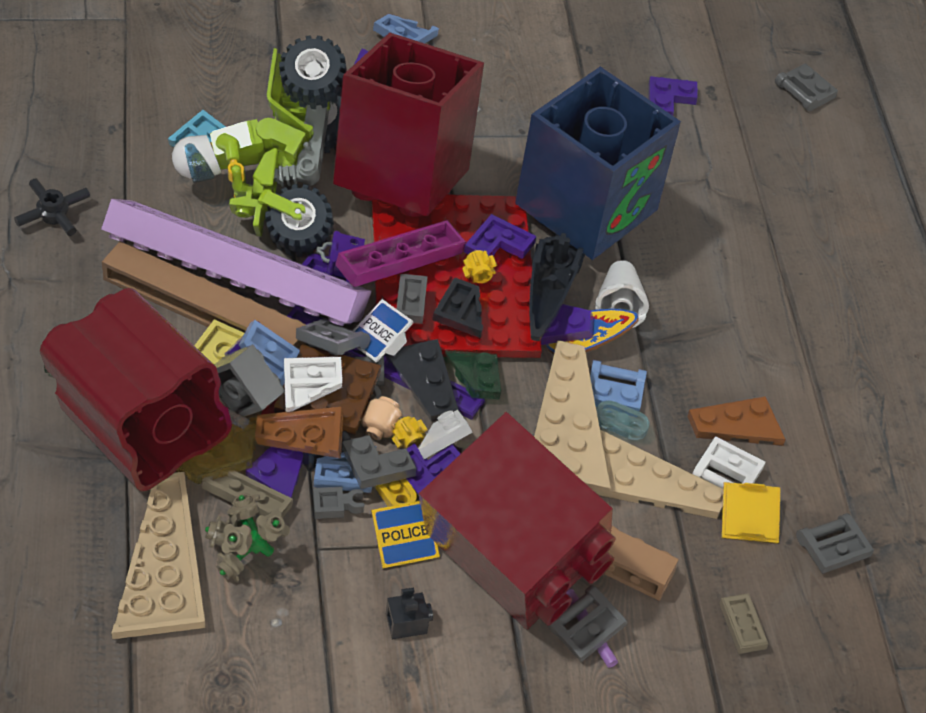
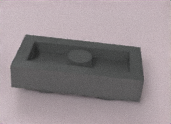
(412, 296)

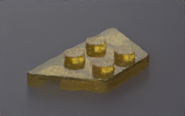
(230, 455)

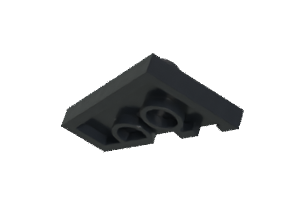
(426, 375)

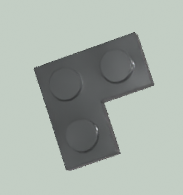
(376, 469)

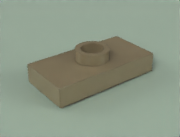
(743, 623)

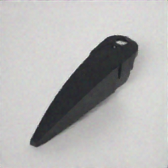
(552, 275)

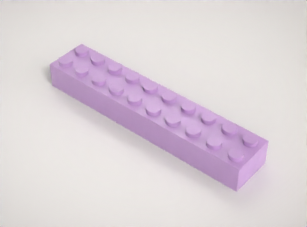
(236, 260)

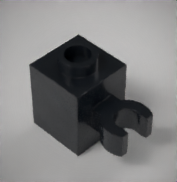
(408, 614)

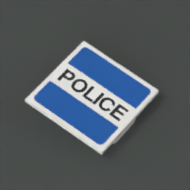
(386, 330)

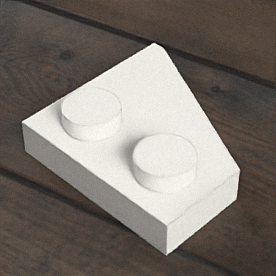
(310, 379)
(444, 432)

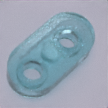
(622, 420)

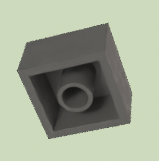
(247, 381)

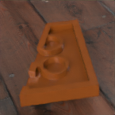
(303, 431)

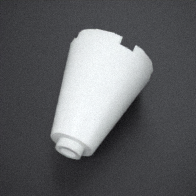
(623, 291)

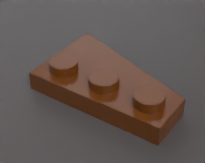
(740, 419)

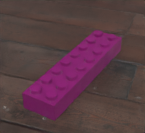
(400, 253)

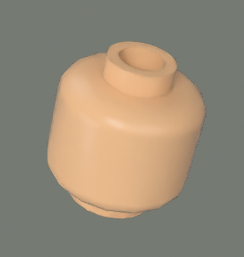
(381, 417)

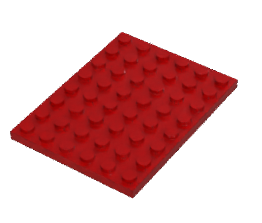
(502, 298)

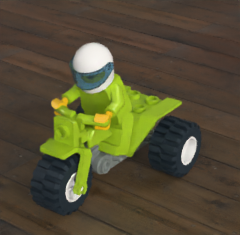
(306, 108)

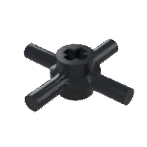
(52, 207)

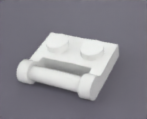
(729, 461)

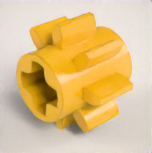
(479, 266)
(409, 432)

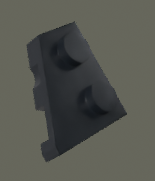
(461, 308)

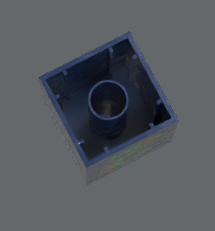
(596, 161)

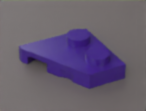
(277, 469)

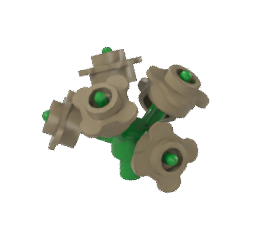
(242, 536)

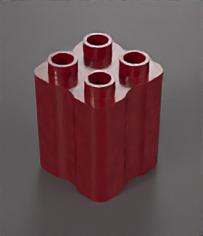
(136, 387)

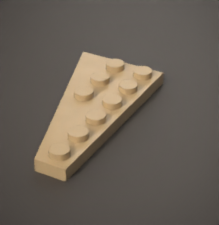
(570, 420)
(644, 477)
(163, 574)

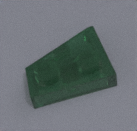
(477, 372)

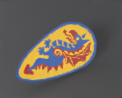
(607, 326)

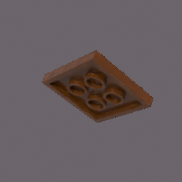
(357, 387)

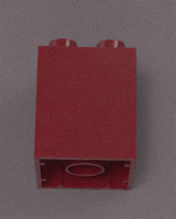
(407, 124)
(519, 522)

